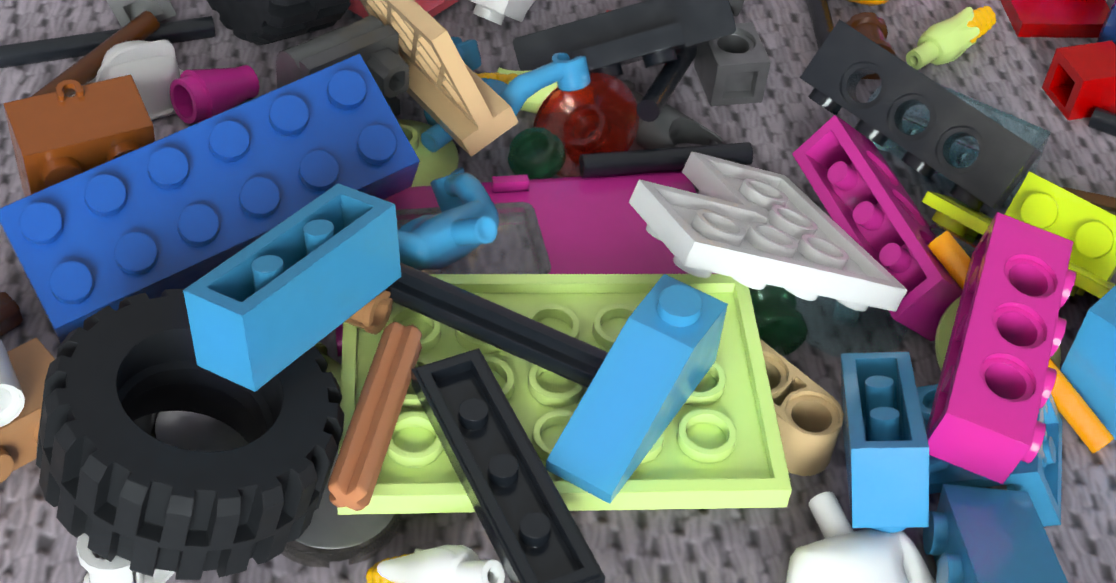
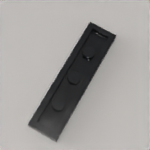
(503, 473)

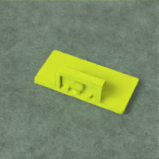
(1055, 211)

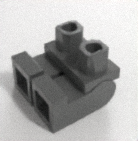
(368, 37)

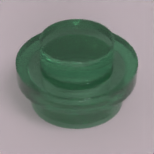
(536, 153)

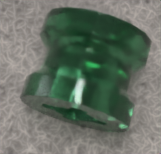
(778, 319)

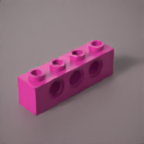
(881, 217)
(1001, 350)

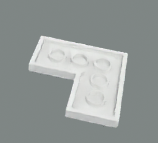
(761, 234)

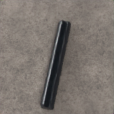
(497, 325)

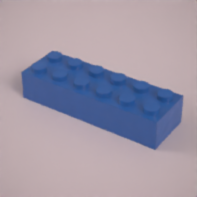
(205, 193)

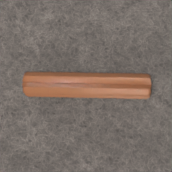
(375, 417)

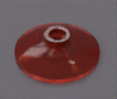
(601, 106)

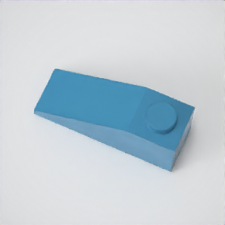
(639, 387)

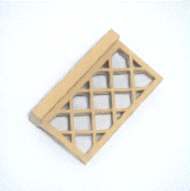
(441, 79)

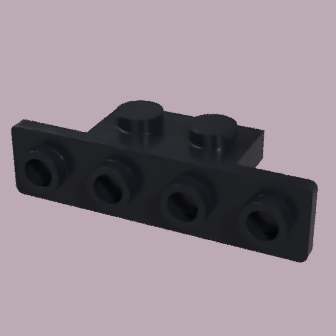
(629, 34)

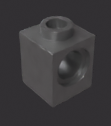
(733, 67)

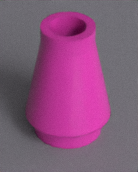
(209, 92)

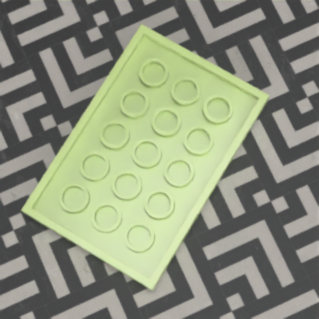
(712, 455)

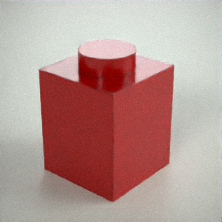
(1083, 79)

